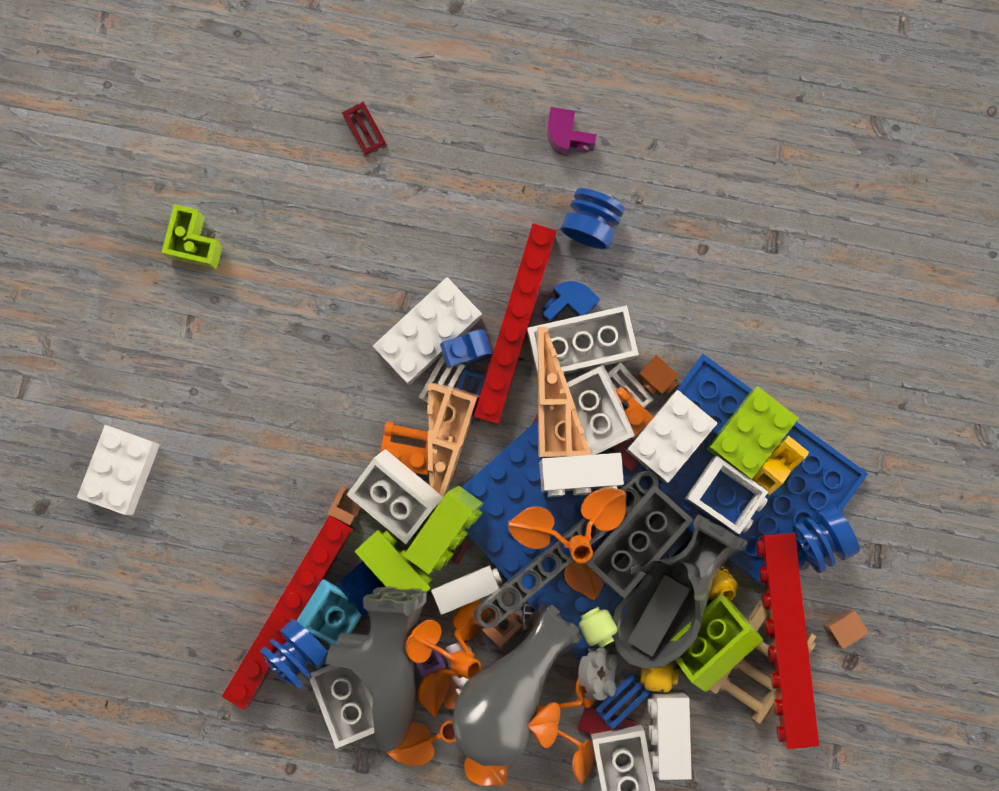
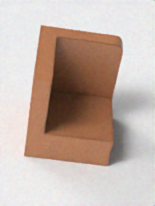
(344, 507)
(845, 629)

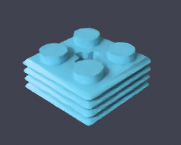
(317, 616)

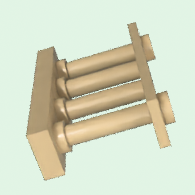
(762, 709)

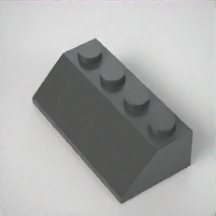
(638, 541)

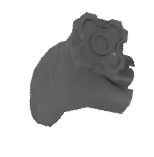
(673, 601)
(383, 662)
(504, 698)

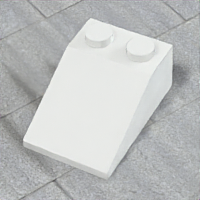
(599, 410)

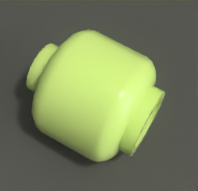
(598, 627)

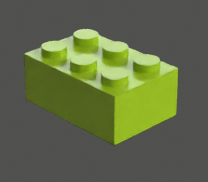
(752, 432)
(444, 530)
(389, 563)
(720, 643)

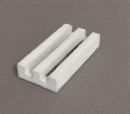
(636, 384)
(422, 396)

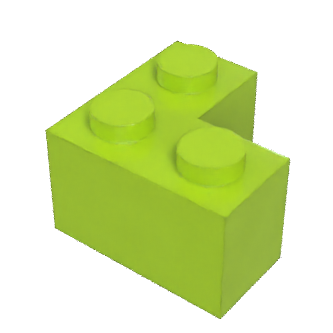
(184, 239)

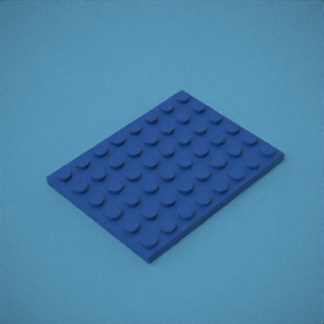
(815, 483)
(508, 488)

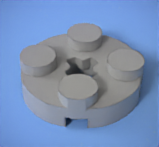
(598, 673)

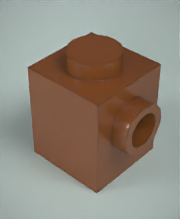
(658, 377)

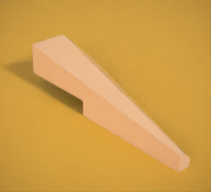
(449, 421)
(558, 421)

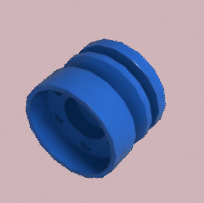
(592, 218)
(828, 537)
(295, 654)

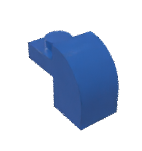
(573, 295)
(466, 349)

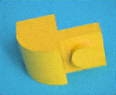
(780, 464)

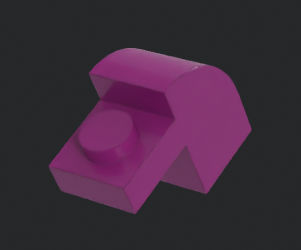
(562, 136)

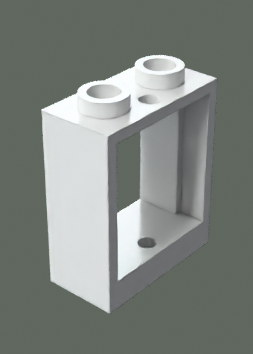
(756, 503)
(466, 589)

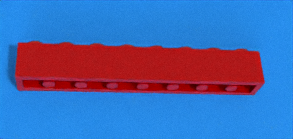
(515, 324)
(297, 594)
(788, 641)

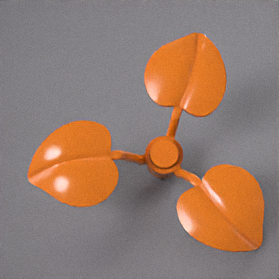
(602, 507)
(463, 664)
(545, 729)
(418, 750)

